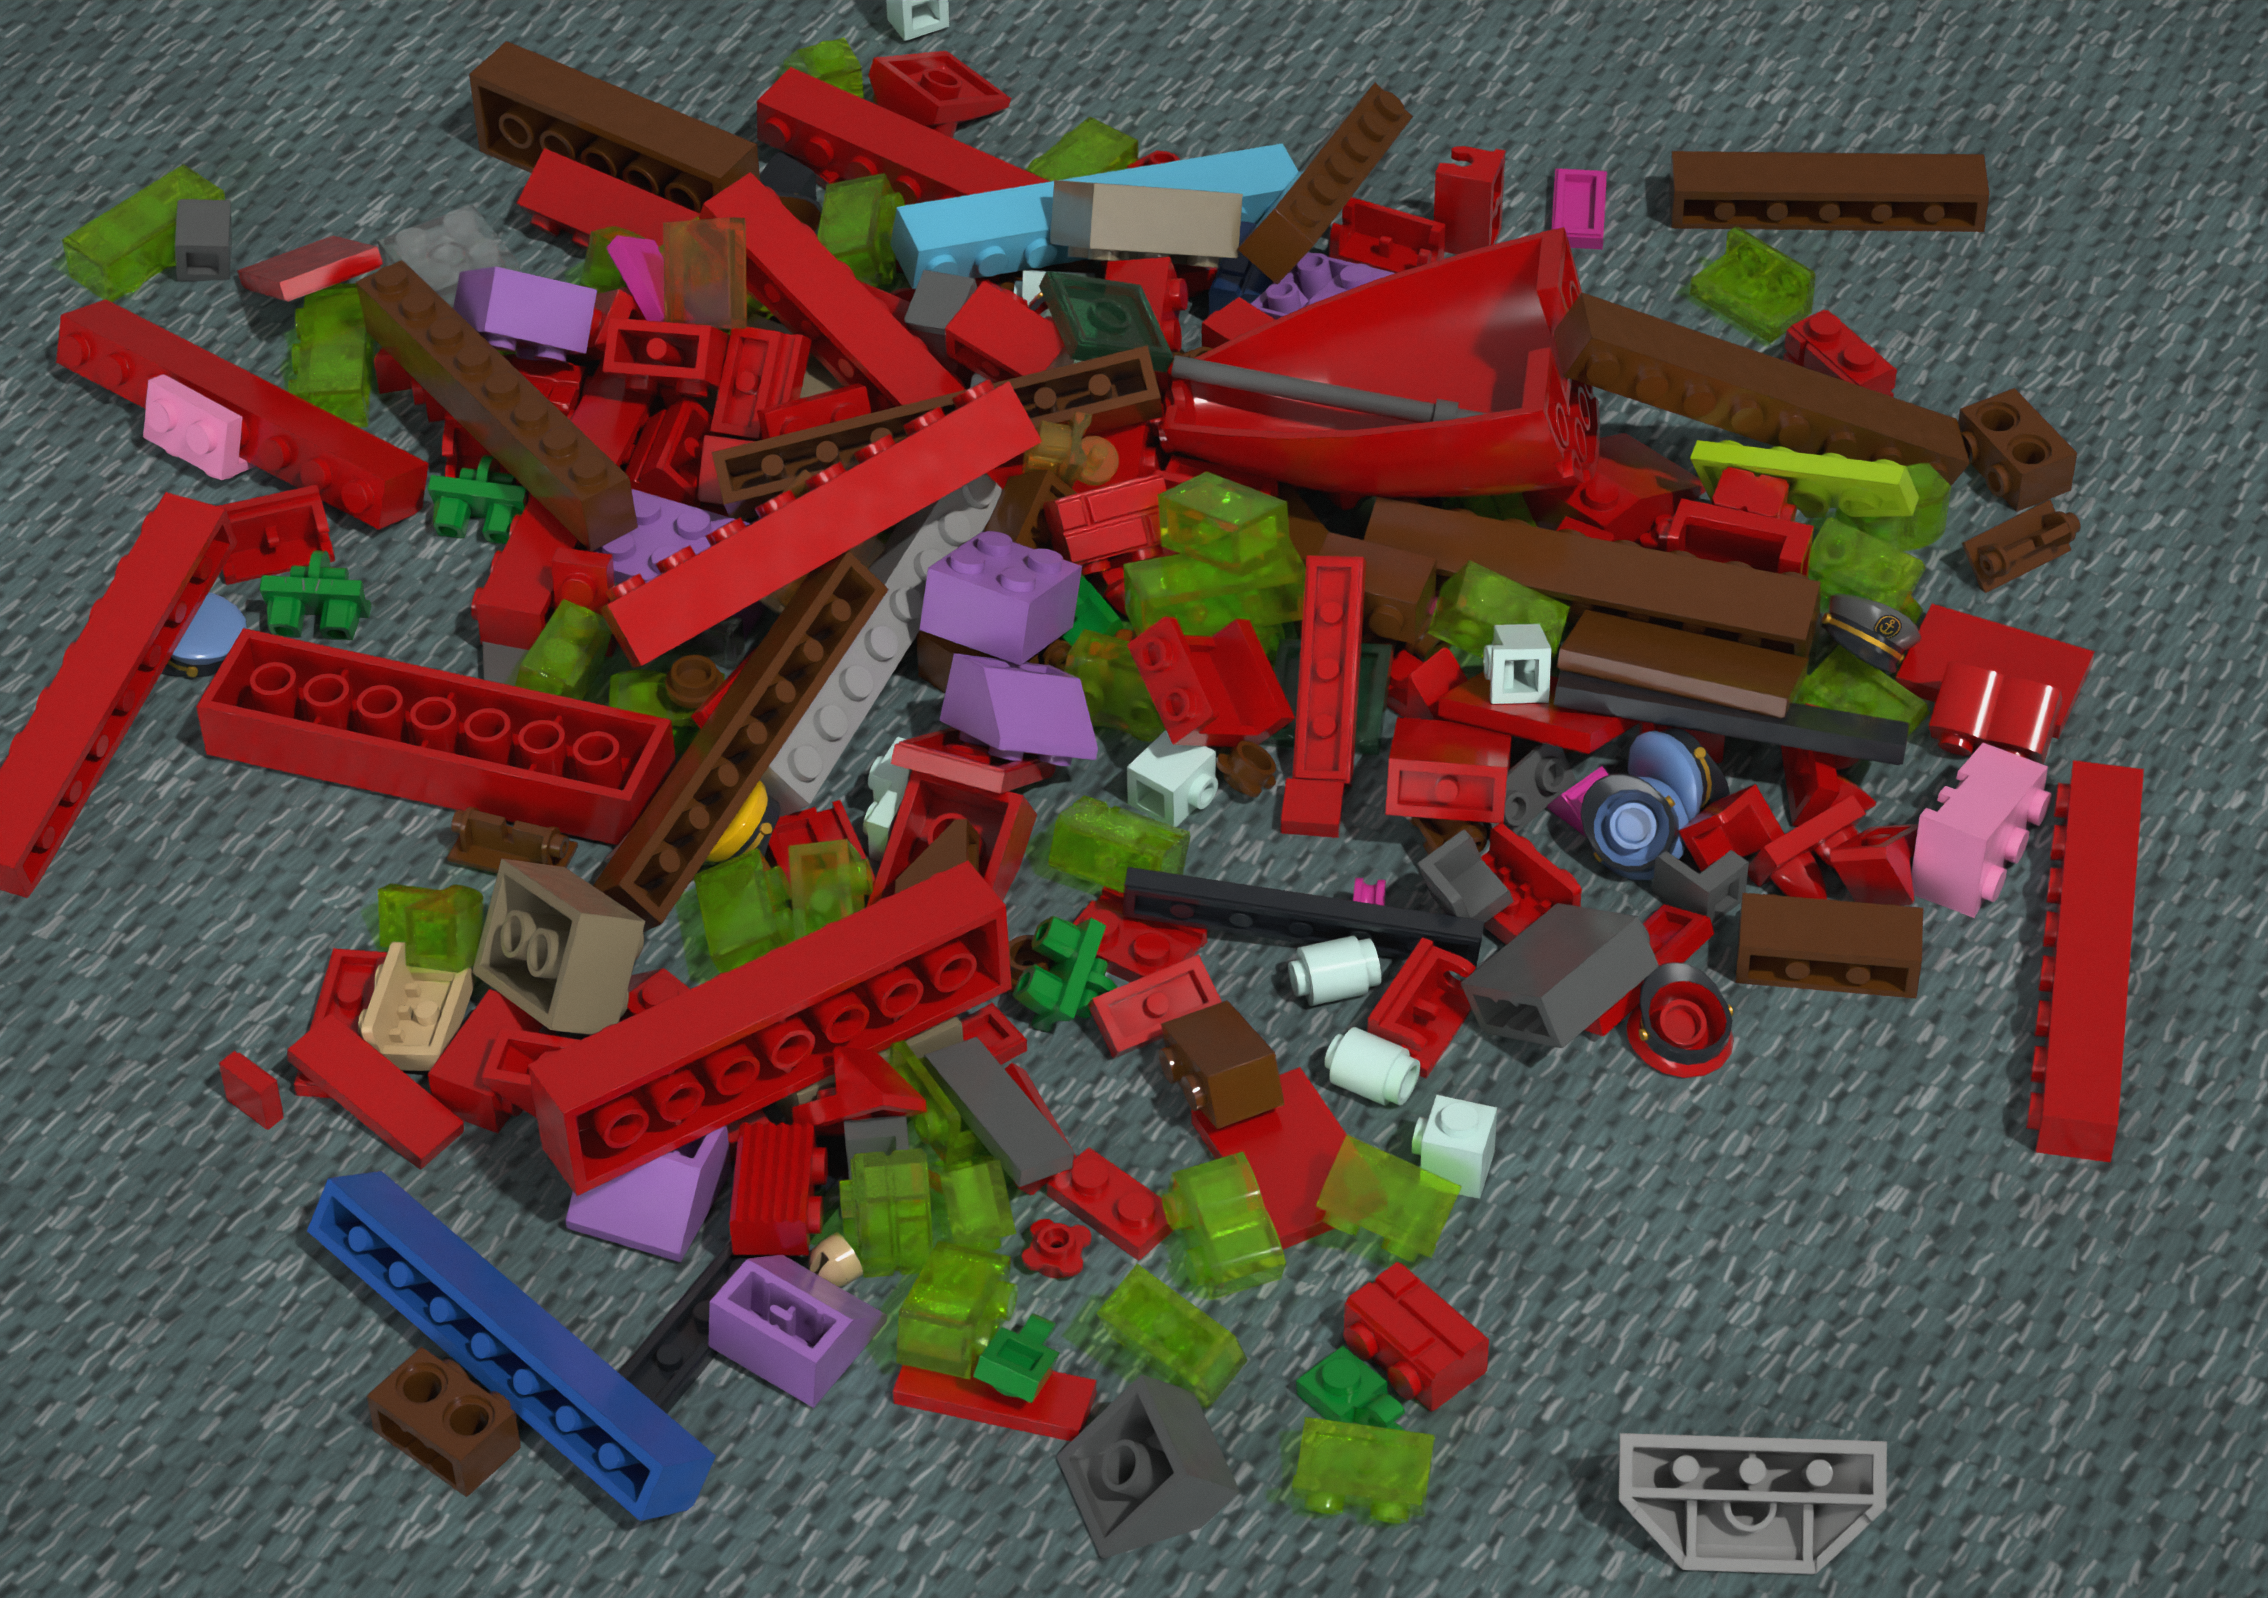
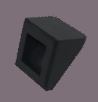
(789, 176)

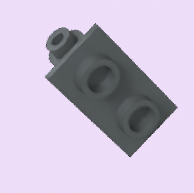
(1534, 783)

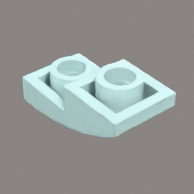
(888, 791)

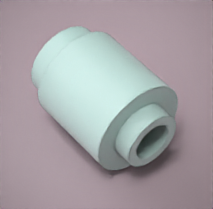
(1334, 970)
(1372, 1067)

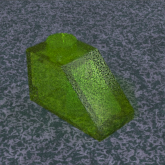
(831, 63)
(971, 1201)

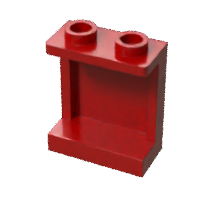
(1739, 536)
(1211, 686)
(1447, 771)

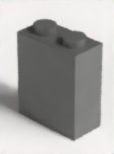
(1560, 974)

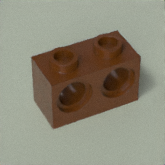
(2016, 450)
(444, 1420)

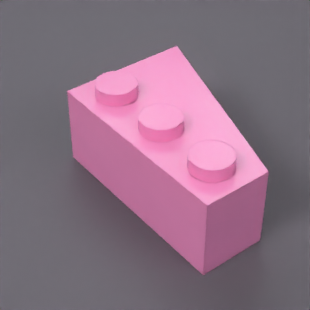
(1978, 829)

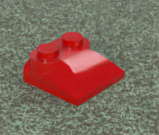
(934, 90)

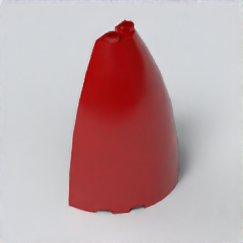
(1445, 330)

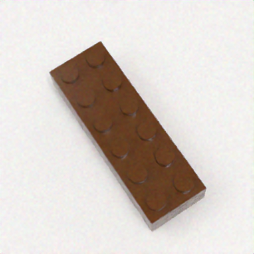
(538, 104)

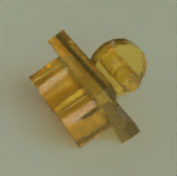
(1069, 456)

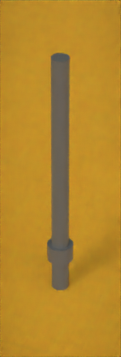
(1317, 392)

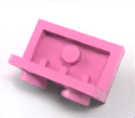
(194, 428)

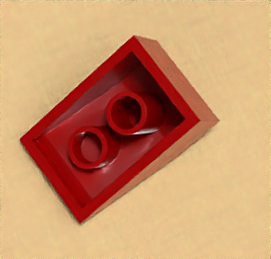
(1625, 494)
(932, 805)

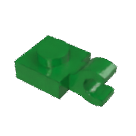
(1019, 1362)
(1349, 1392)

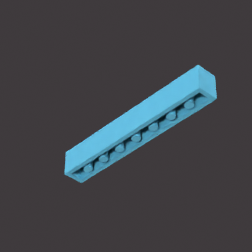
(1012, 226)

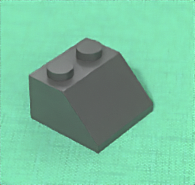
(1147, 1468)

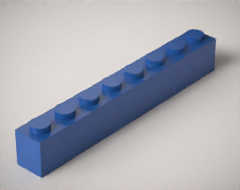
(511, 1345)

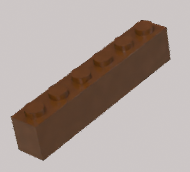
(1325, 183)
(1828, 191)

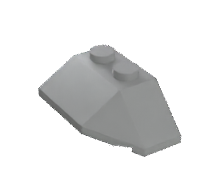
(1751, 1498)

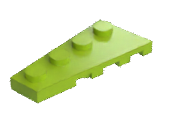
(1815, 480)

